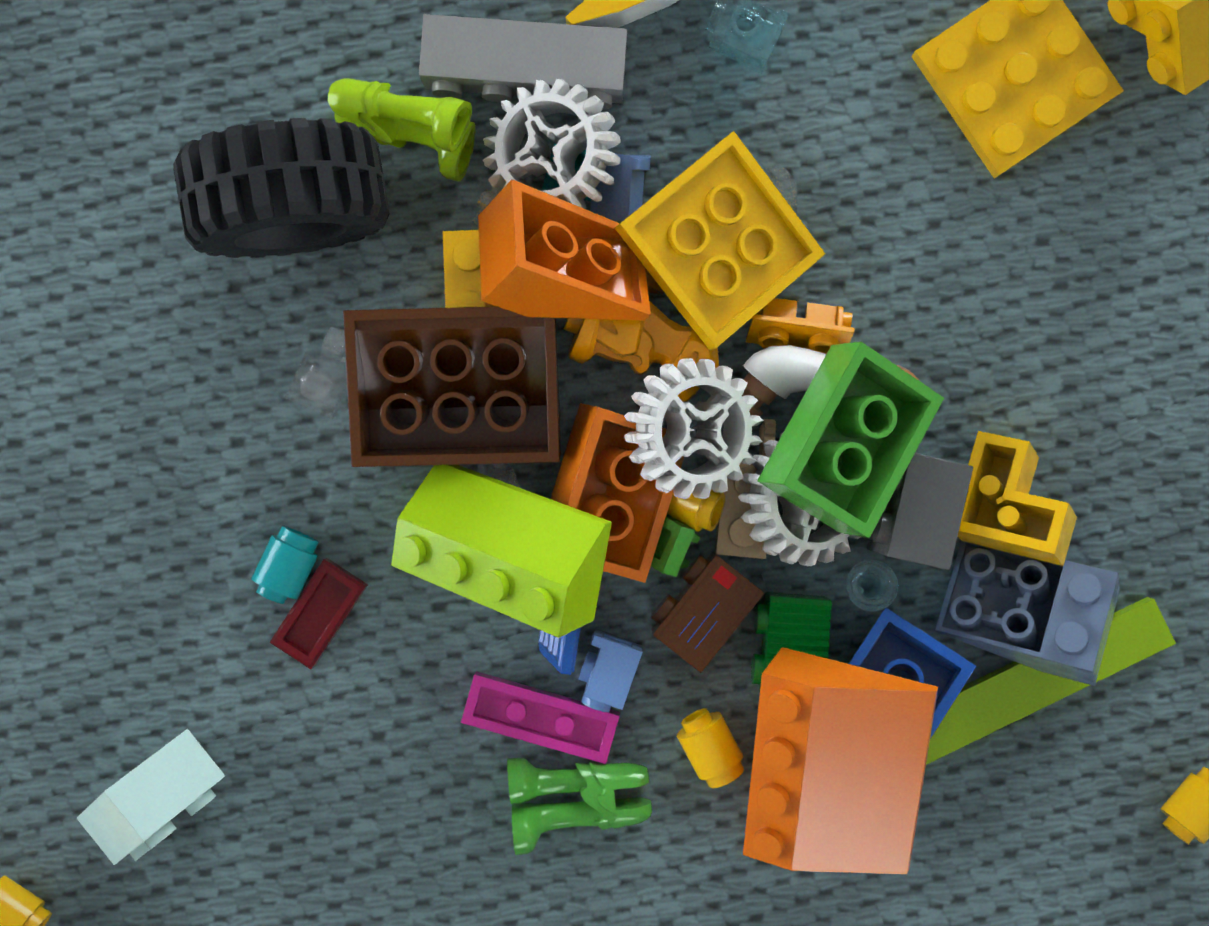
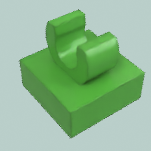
(673, 546)

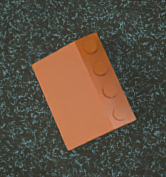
(837, 766)

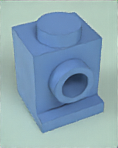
(609, 671)

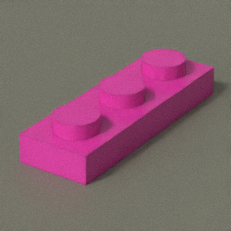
(539, 717)

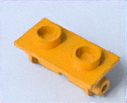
(820, 328)

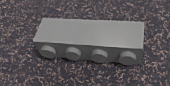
(509, 54)

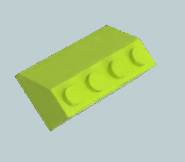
(504, 548)

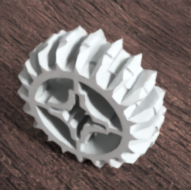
(570, 141)
(723, 407)
(793, 539)

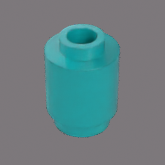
(285, 565)

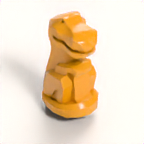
(638, 343)

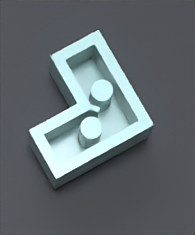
(140, 806)

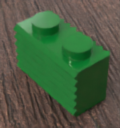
(792, 623)

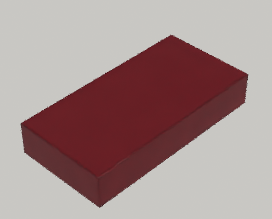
(318, 613)

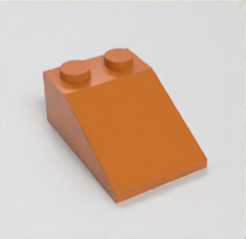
(557, 260)

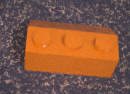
(607, 484)

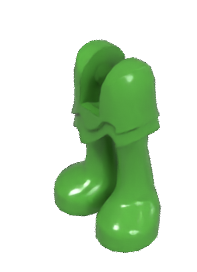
(593, 781)

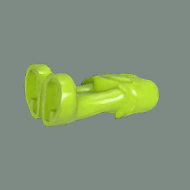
(396, 119)

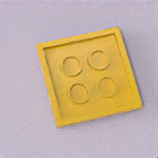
(1016, 77)
(720, 241)

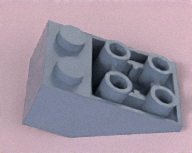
(1031, 610)

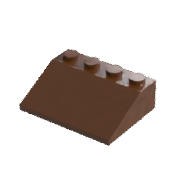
(451, 387)

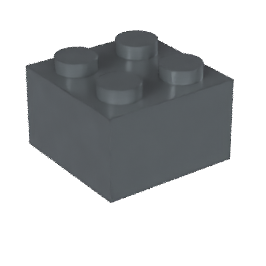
(924, 513)

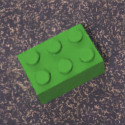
(851, 439)

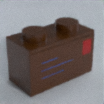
(705, 610)

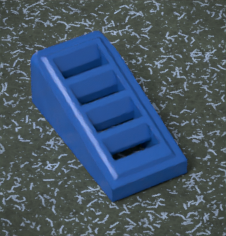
(560, 651)

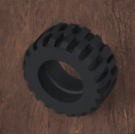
(280, 188)

